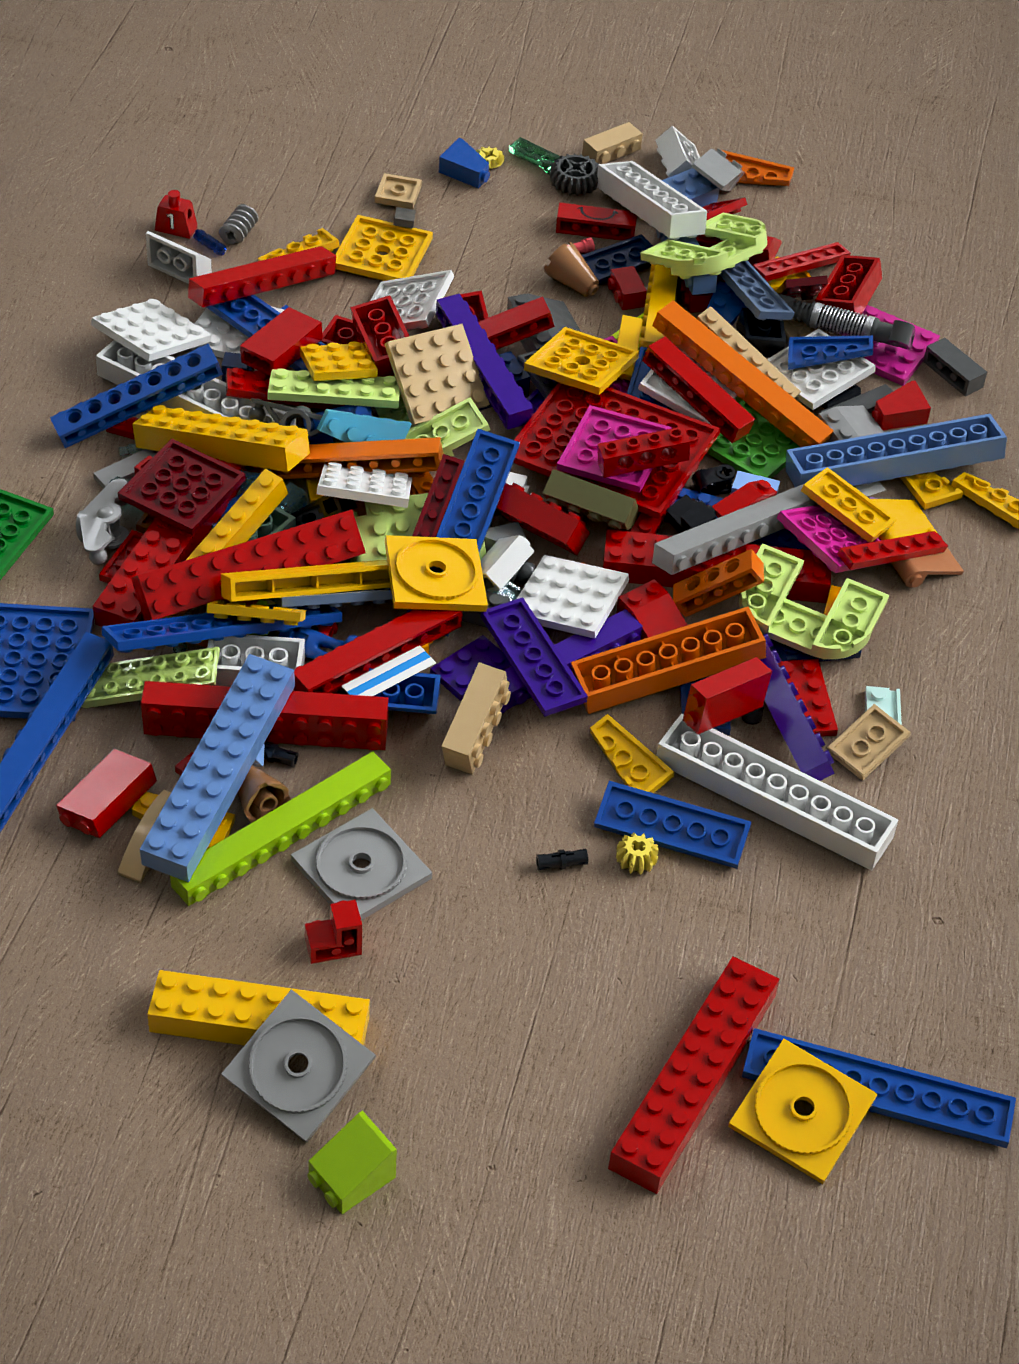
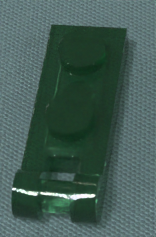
(533, 153)

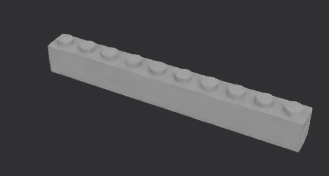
(726, 532)

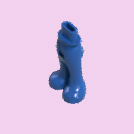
(315, 640)

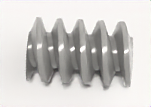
(238, 224)

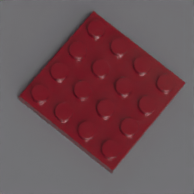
(182, 486)

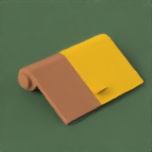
(912, 521)

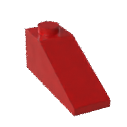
(744, 496)

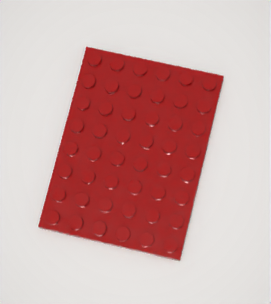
(559, 415)

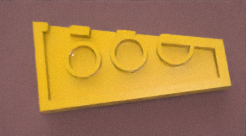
(222, 609)
(629, 757)

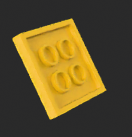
(338, 361)

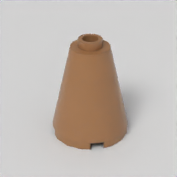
(572, 270)
(261, 794)

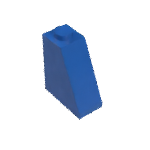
(464, 164)

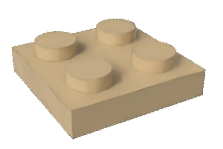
(398, 191)

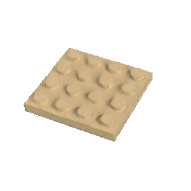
(435, 372)

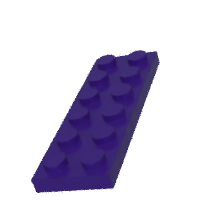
(534, 657)

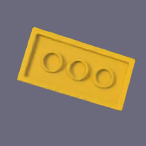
(848, 505)

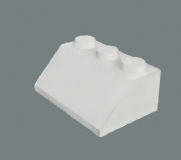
(676, 151)
(175, 259)

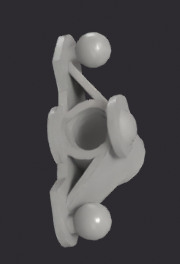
(100, 522)

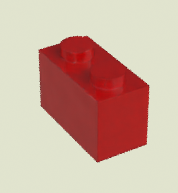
(627, 288)

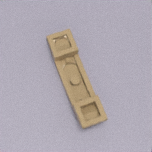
(131, 864)

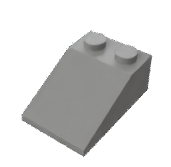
(719, 169)
(849, 422)

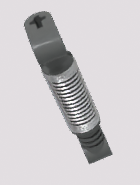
(897, 334)

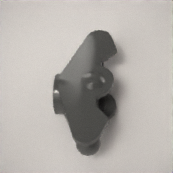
(301, 411)

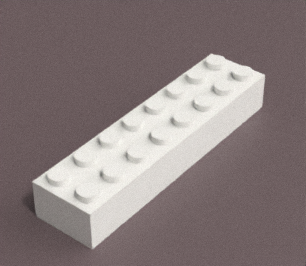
(652, 200)

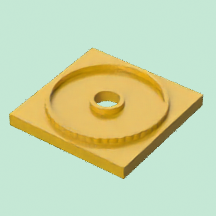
(369, 236)
(569, 348)
(418, 587)
(809, 1141)

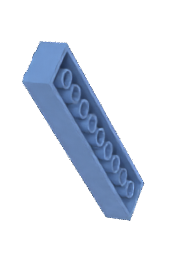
(901, 451)
(217, 768)

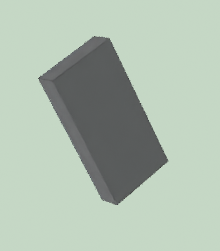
(404, 217)

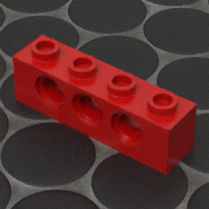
(643, 452)

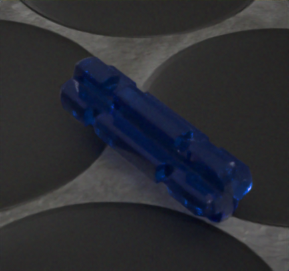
(209, 241)

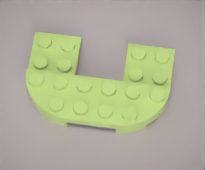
(741, 238)
(454, 425)
(820, 635)

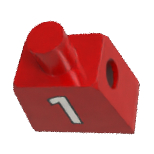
(176, 216)

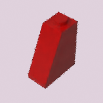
(902, 408)

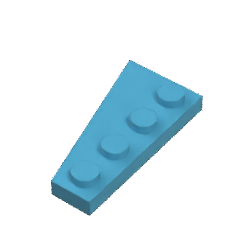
(360, 428)

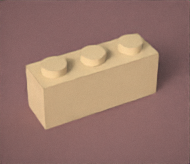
(613, 143)

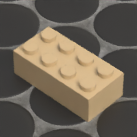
(476, 718)

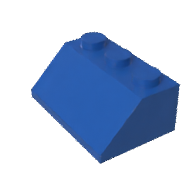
(414, 694)

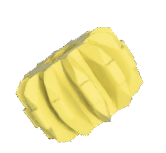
(637, 853)

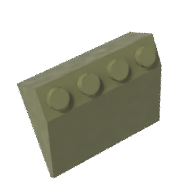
(591, 500)

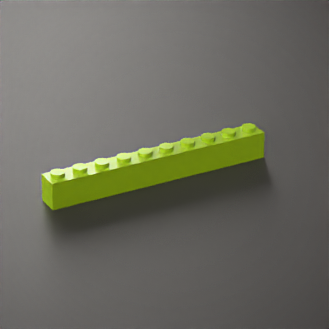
(284, 827)

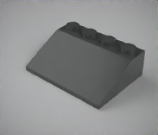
(560, 316)

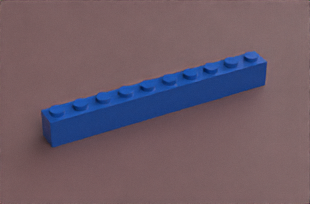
(50, 720)

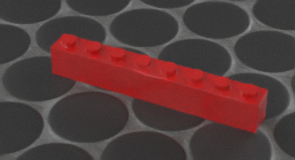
(261, 276)
(374, 648)

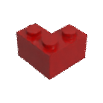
(335, 937)

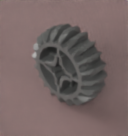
(574, 174)

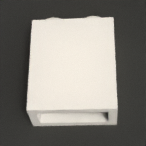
(504, 561)

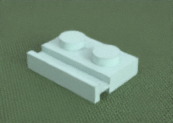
(885, 699)

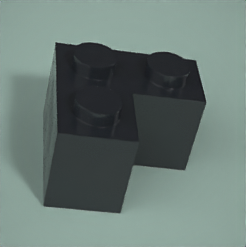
(689, 513)

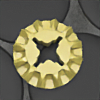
(494, 156)

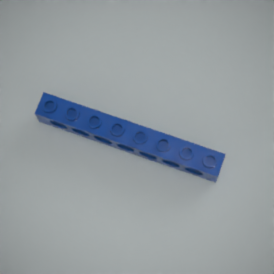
(136, 395)

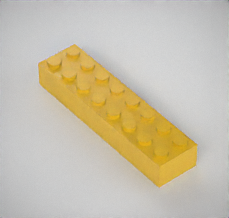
(224, 437)
(236, 1009)

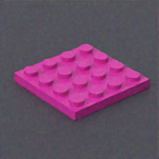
(896, 362)
(599, 427)
(821, 534)

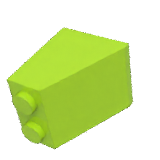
(353, 1164)

